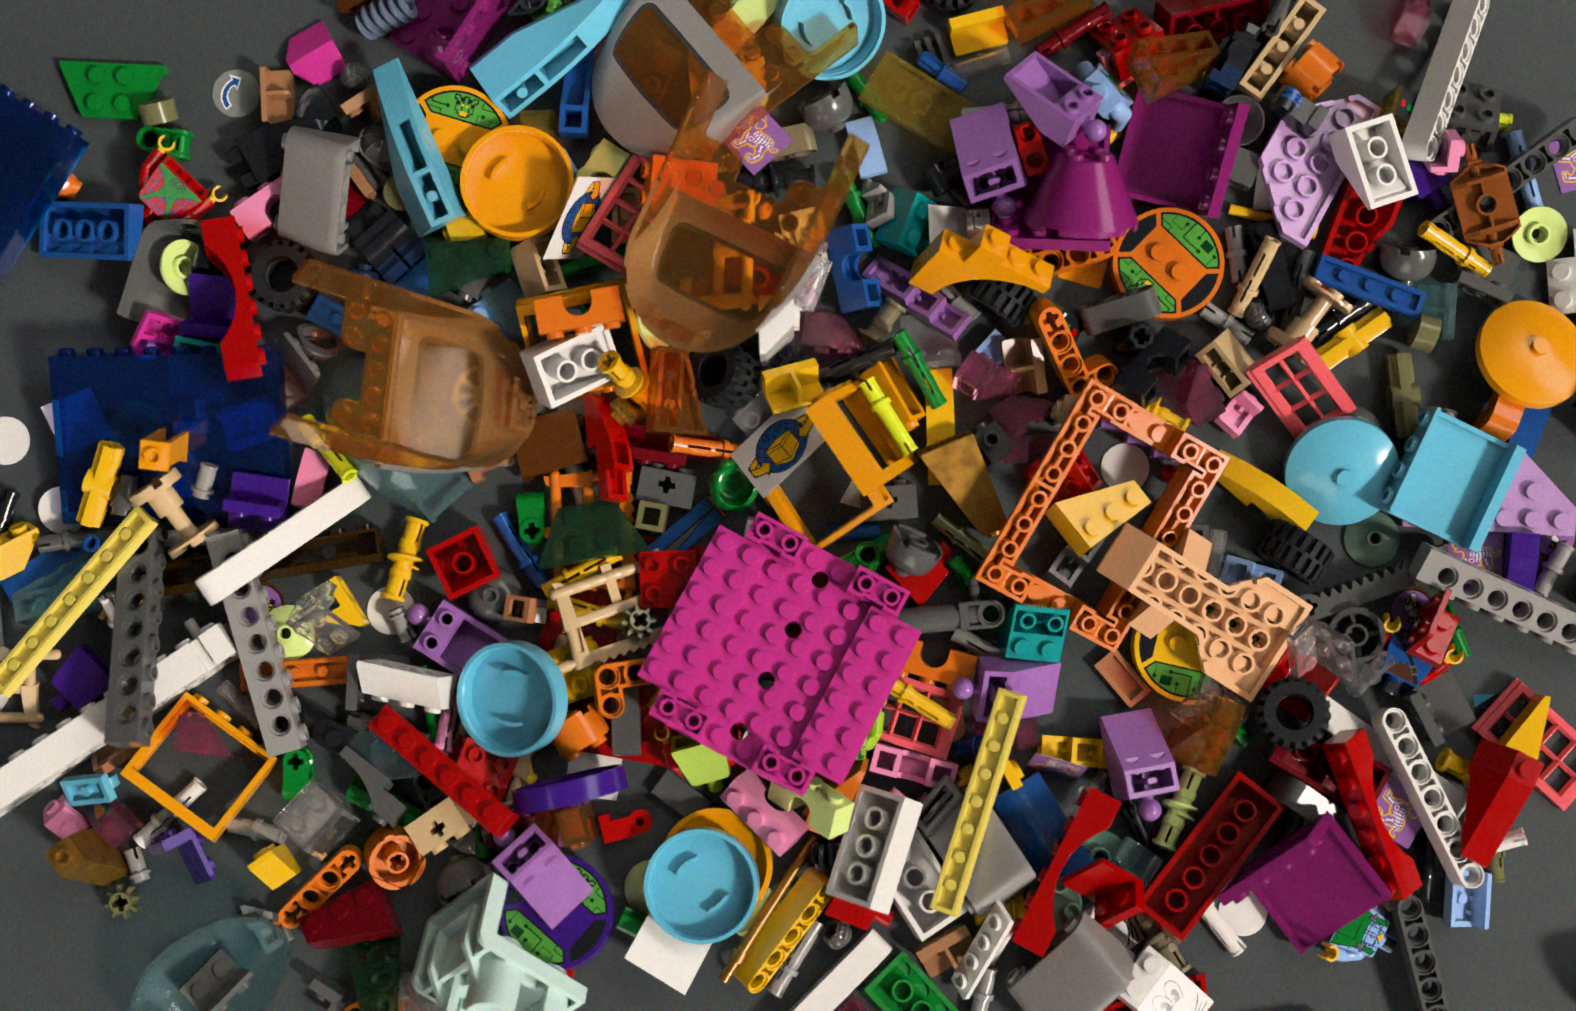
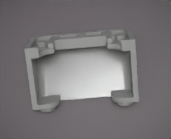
(316, 189)
(999, 867)
(1078, 974)

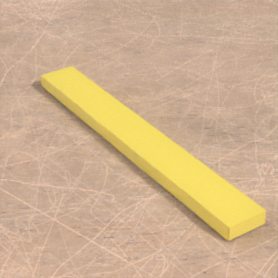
(74, 599)
(978, 802)

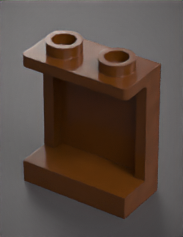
(553, 444)

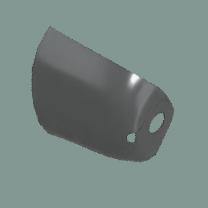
(145, 284)

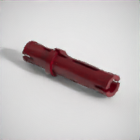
(1066, 35)

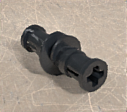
(776, 179)

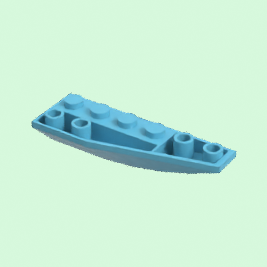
(543, 52)
(414, 155)

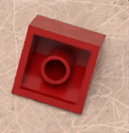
(464, 562)

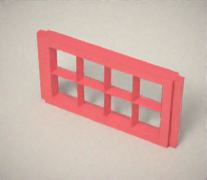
(597, 250)
(1500, 707)
(944, 737)

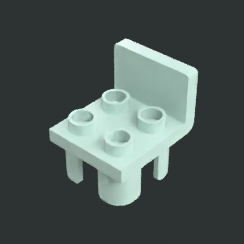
(475, 969)

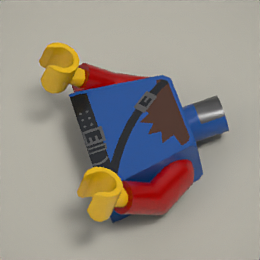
(1407, 668)

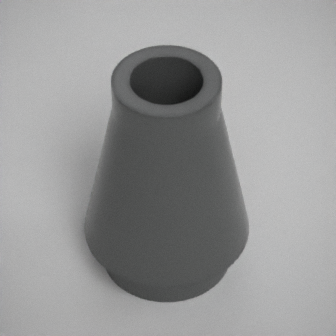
(126, 487)

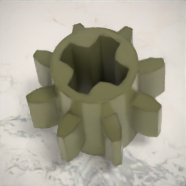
(631, 629)
(129, 894)

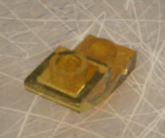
(625, 412)

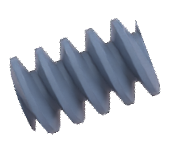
(384, 17)

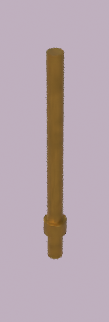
(738, 956)

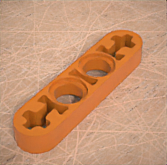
(320, 886)

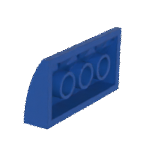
(91, 230)
(1037, 823)

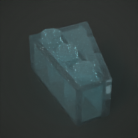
(36, 597)

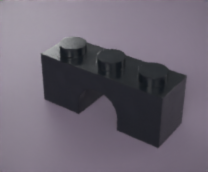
(1166, 353)

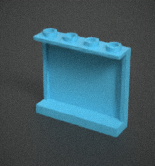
(1451, 479)

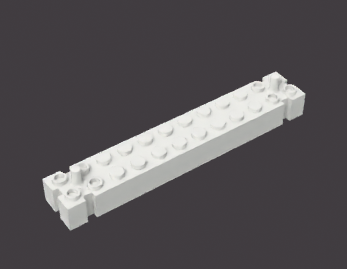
(85, 734)

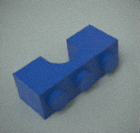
(845, 248)

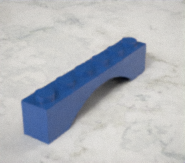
(577, 100)

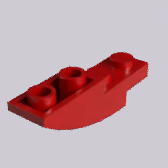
(611, 447)

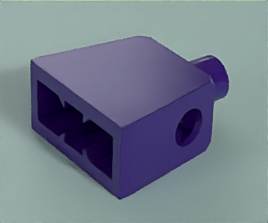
(1429, 184)
(80, 679)

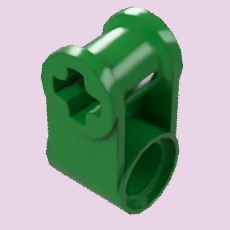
(181, 137)
(532, 511)
(296, 775)

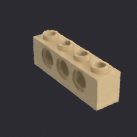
(1280, 49)

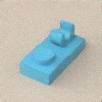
(90, 788)

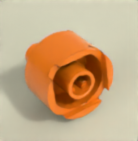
(1312, 71)
(580, 729)
(400, 870)

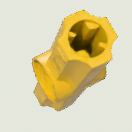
(1354, 337)
(100, 484)

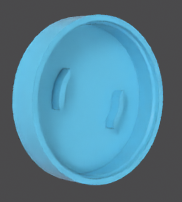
(818, 20)
(512, 698)
(701, 885)

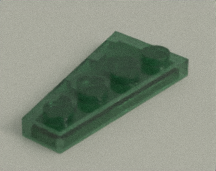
(376, 973)

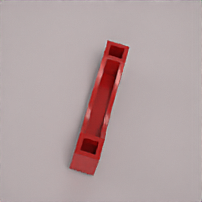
(239, 346)
(1352, 768)
(443, 771)
(1038, 924)

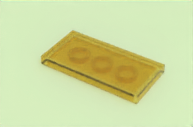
(914, 101)

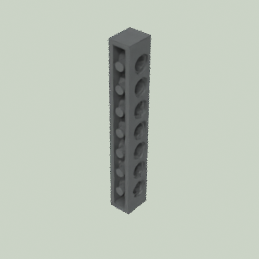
(126, 645)

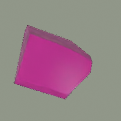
(314, 55)
(156, 329)

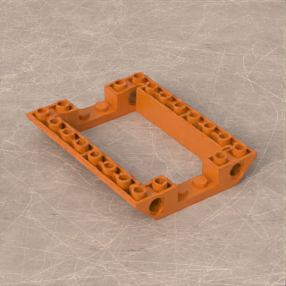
(1167, 523)

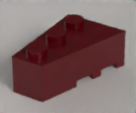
(352, 918)

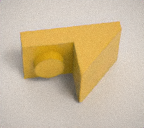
(349, 608)

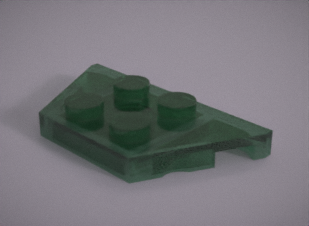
(590, 534)

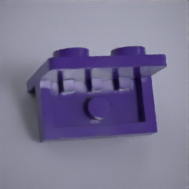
(256, 501)

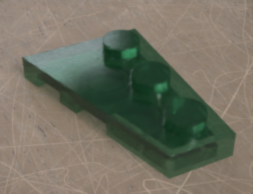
(461, 262)

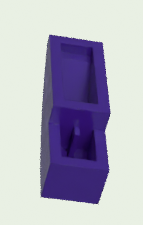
(1521, 559)

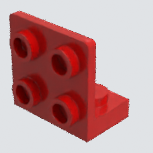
(1120, 35)
(1079, 480)
(665, 576)
(1434, 630)
(1324, 678)
(488, 769)
(1113, 890)

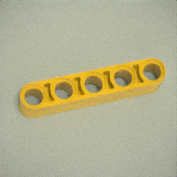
(784, 930)

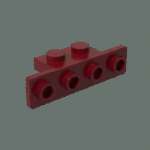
(654, 447)

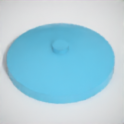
(1341, 468)

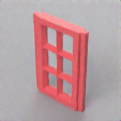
(1320, 371)

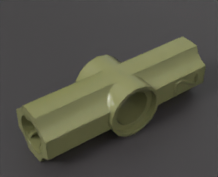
(1402, 394)

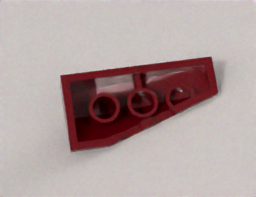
(1217, 16)
(1314, 770)

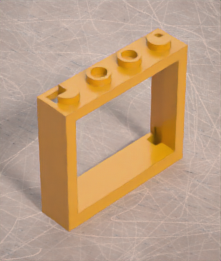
(576, 297)
(847, 443)
(788, 515)
(220, 719)

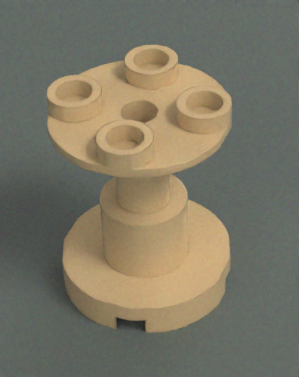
(1312, 316)
(167, 503)

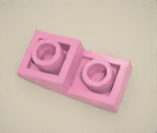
(310, 478)

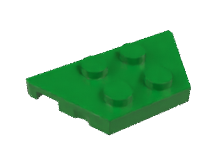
(112, 89)

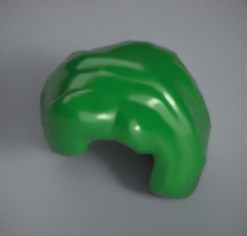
(731, 487)

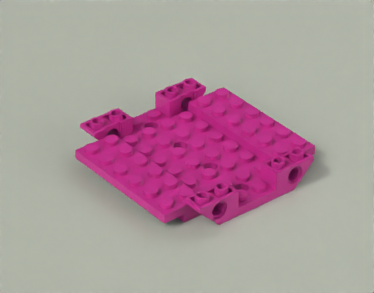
(734, 630)

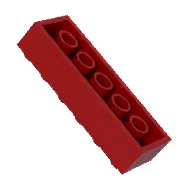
(1209, 857)

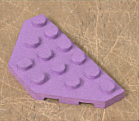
(1303, 172)
(1533, 505)

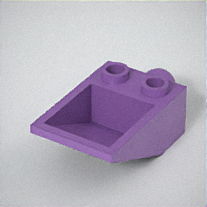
(1056, 100)
(988, 151)
(455, 641)
(1026, 677)
(1134, 751)
(543, 879)

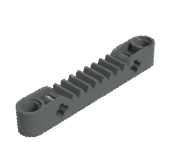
(1364, 588)

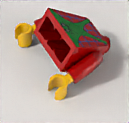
(172, 190)

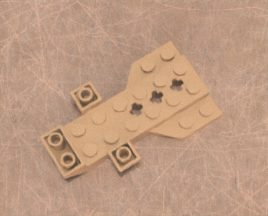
(1179, 589)

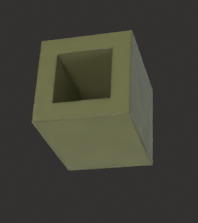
(652, 516)

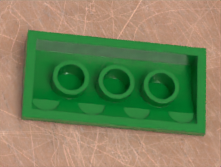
(904, 987)

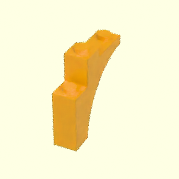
(984, 257)

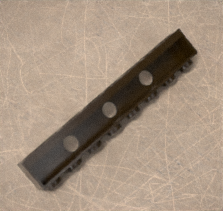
(353, 550)

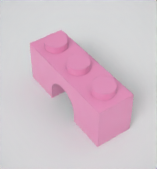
(255, 211)
(910, 765)
(775, 827)

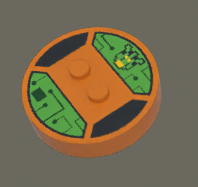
(1175, 255)

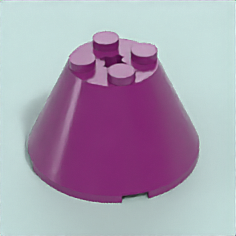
(1082, 196)

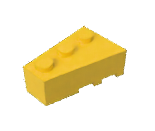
(1096, 515)

